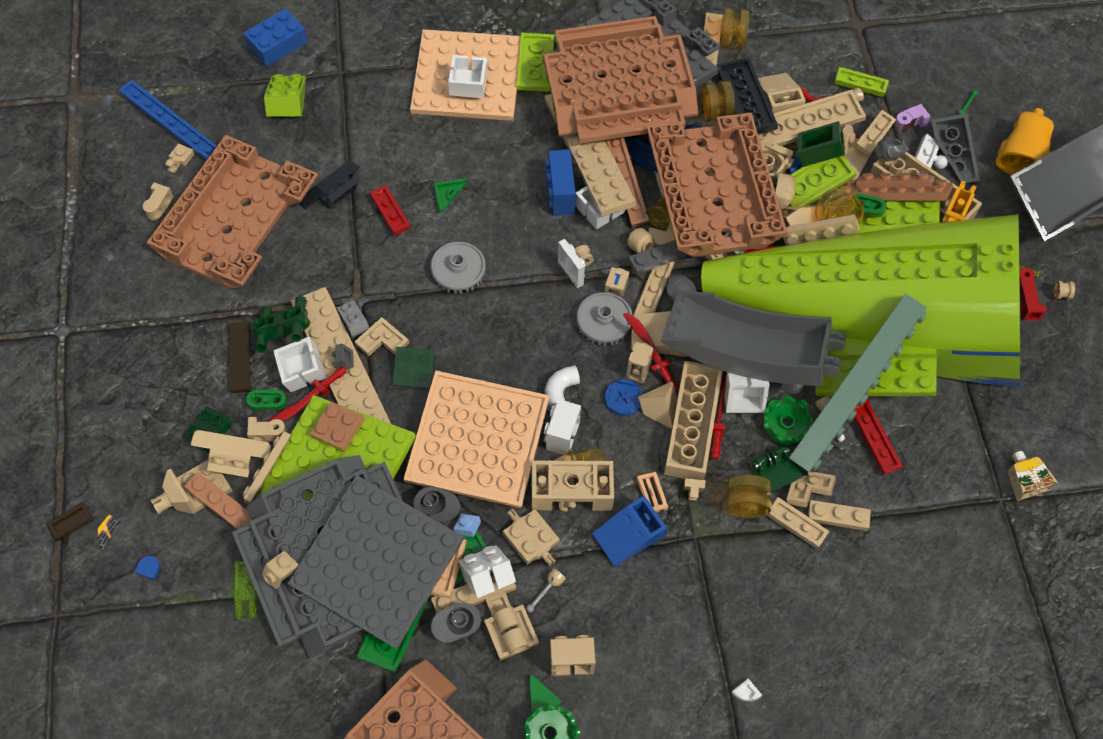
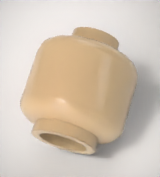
(640, 240)

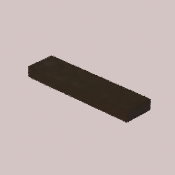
(240, 357)

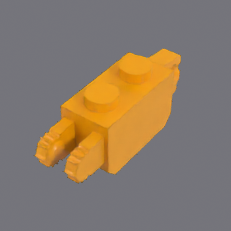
(959, 203)

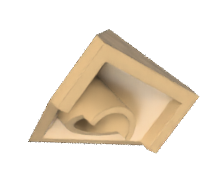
(660, 404)

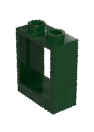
(822, 151)

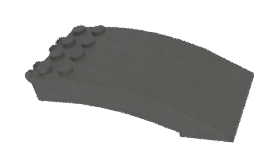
(1063, 183)
(753, 340)

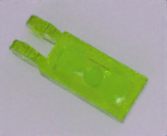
(244, 591)

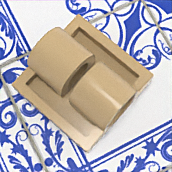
(511, 631)

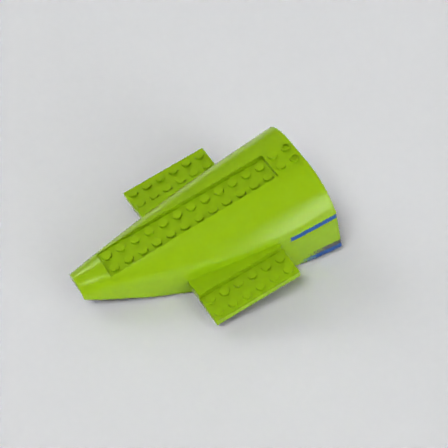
(954, 268)

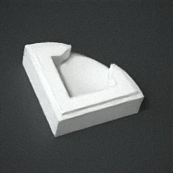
(746, 691)

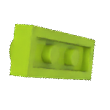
(865, 82)

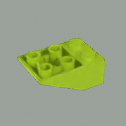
(285, 95)

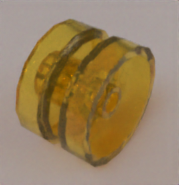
(736, 27)
(717, 100)
(838, 203)
(748, 496)

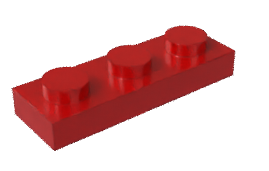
(390, 210)

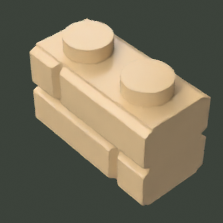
(639, 362)

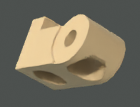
(158, 201)
(265, 430)

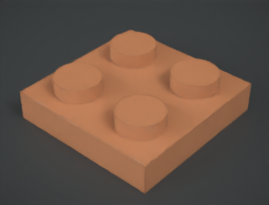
(337, 426)

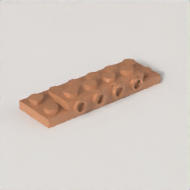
(900, 187)

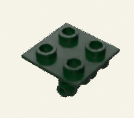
(413, 367)
(209, 421)
(777, 468)

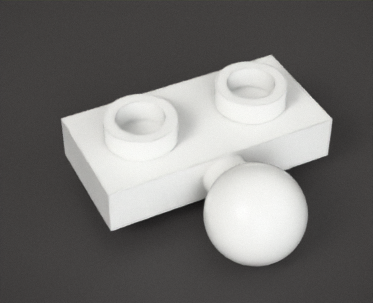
(927, 153)

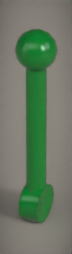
(974, 93)

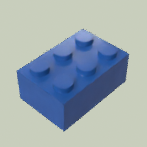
(275, 37)
(560, 182)

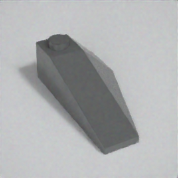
(956, 143)

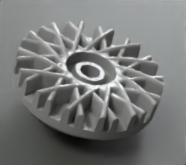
(458, 266)
(602, 318)

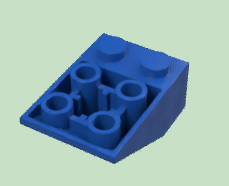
(630, 531)

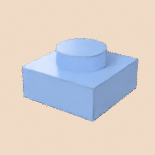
(467, 525)

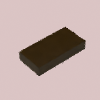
(70, 521)

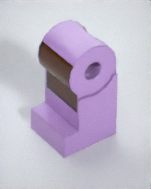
(911, 117)

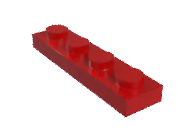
(876, 439)

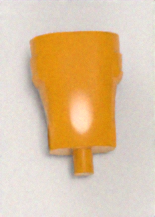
(1026, 142)

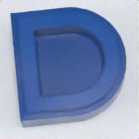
(148, 567)

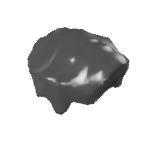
(891, 149)
(679, 283)

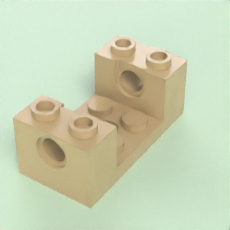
(594, 483)

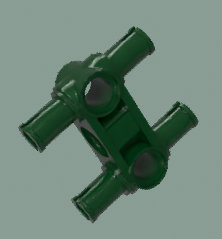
(280, 324)

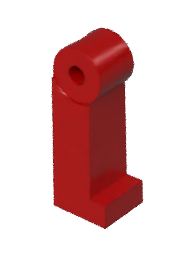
(1029, 299)

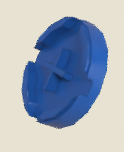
(622, 397)

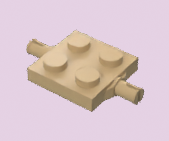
(531, 537)

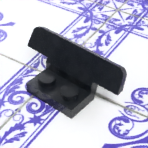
(334, 187)

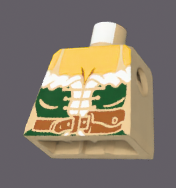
(1029, 476)

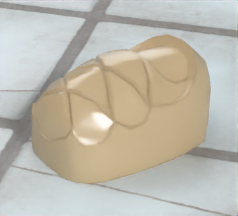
(785, 190)

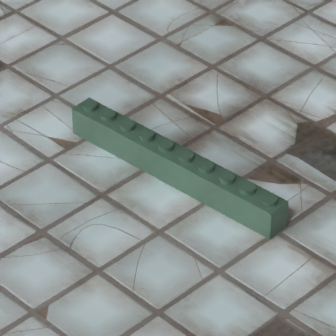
(858, 383)

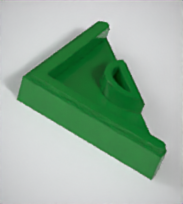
(447, 191)
(541, 695)

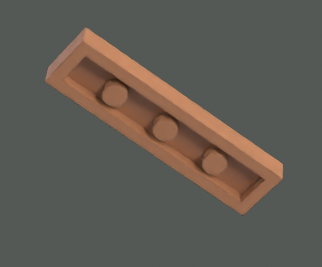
(218, 501)

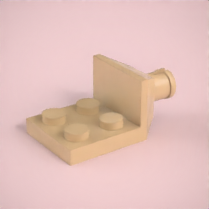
(180, 498)

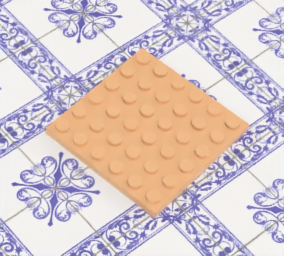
(434, 67)
(477, 439)

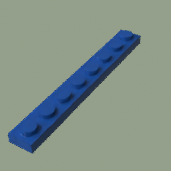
(168, 119)

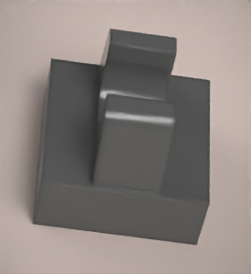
(343, 357)

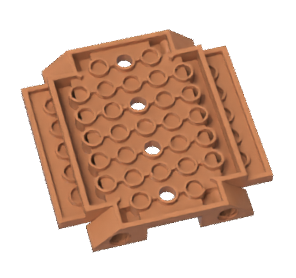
(622, 100)

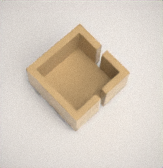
(569, 652)

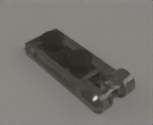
(487, 511)

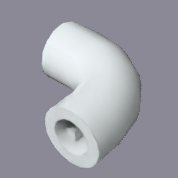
(559, 382)

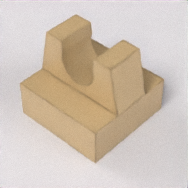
(694, 487)

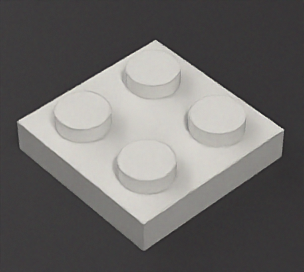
(571, 263)

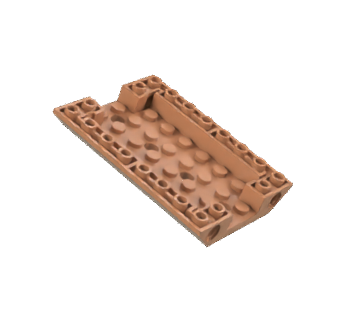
(738, 183)

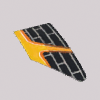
(107, 530)

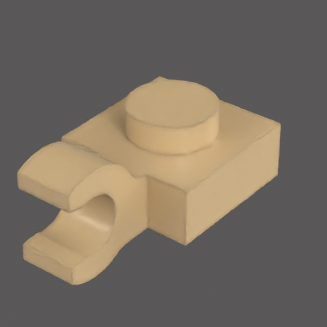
(179, 156)

